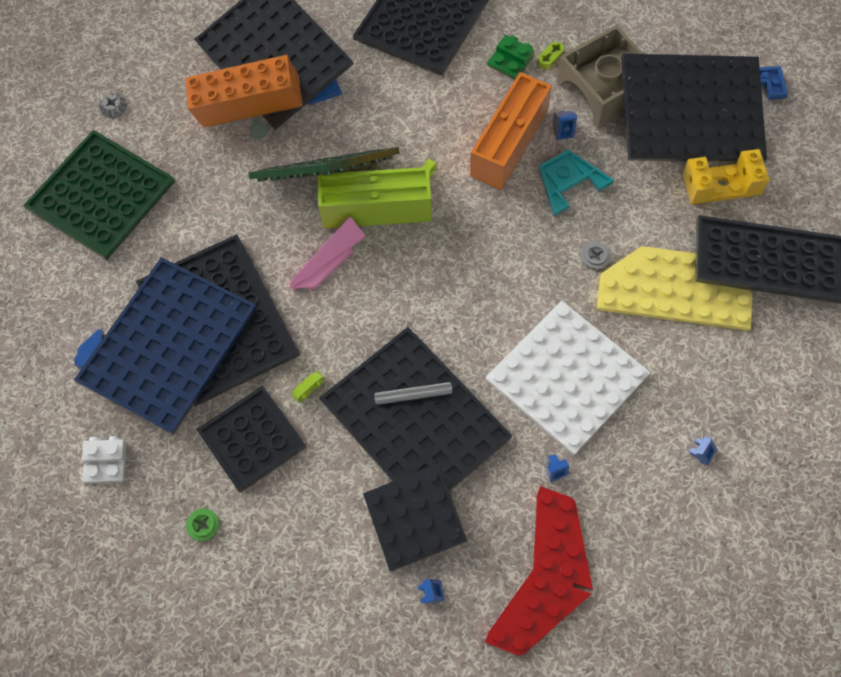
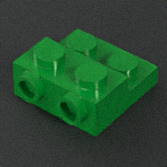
(511, 56)

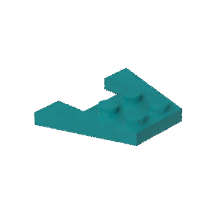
(566, 172)

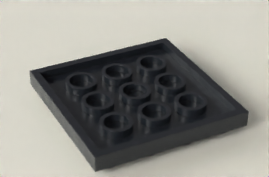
(251, 438)
(415, 517)

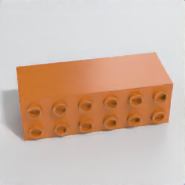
(243, 91)
(510, 131)

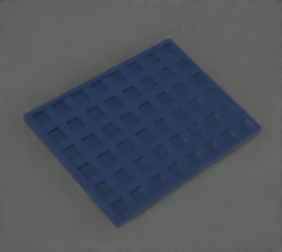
(166, 345)

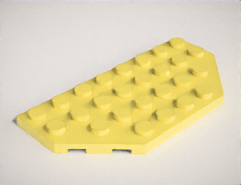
(664, 287)

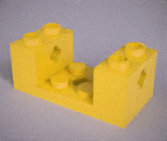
(743, 179)

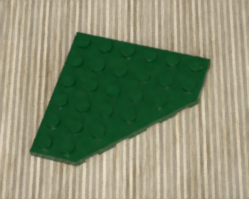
(324, 165)

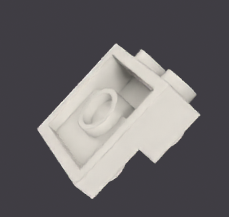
(104, 460)

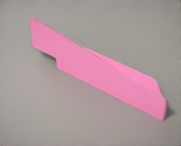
(329, 256)

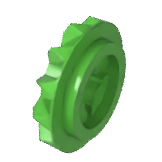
(201, 515)

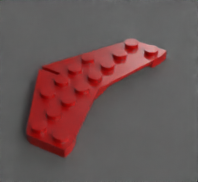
(548, 590)

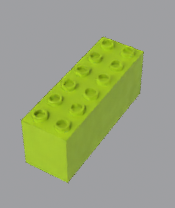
(375, 197)

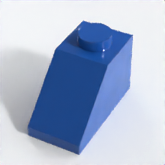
(564, 124)
(88, 348)

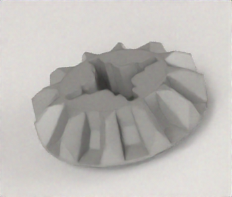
(109, 110)
(596, 248)

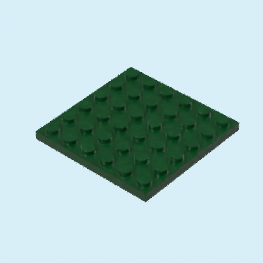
(99, 194)

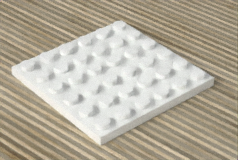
(567, 377)

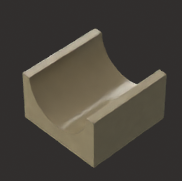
(598, 72)

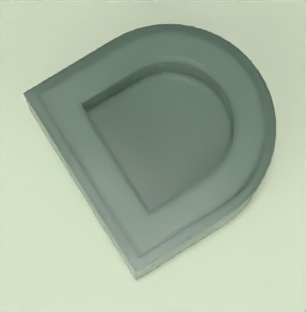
(258, 129)

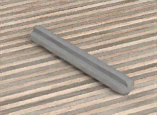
(413, 393)

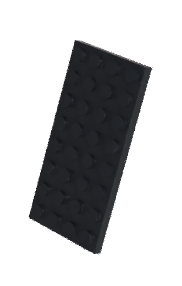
(768, 259)

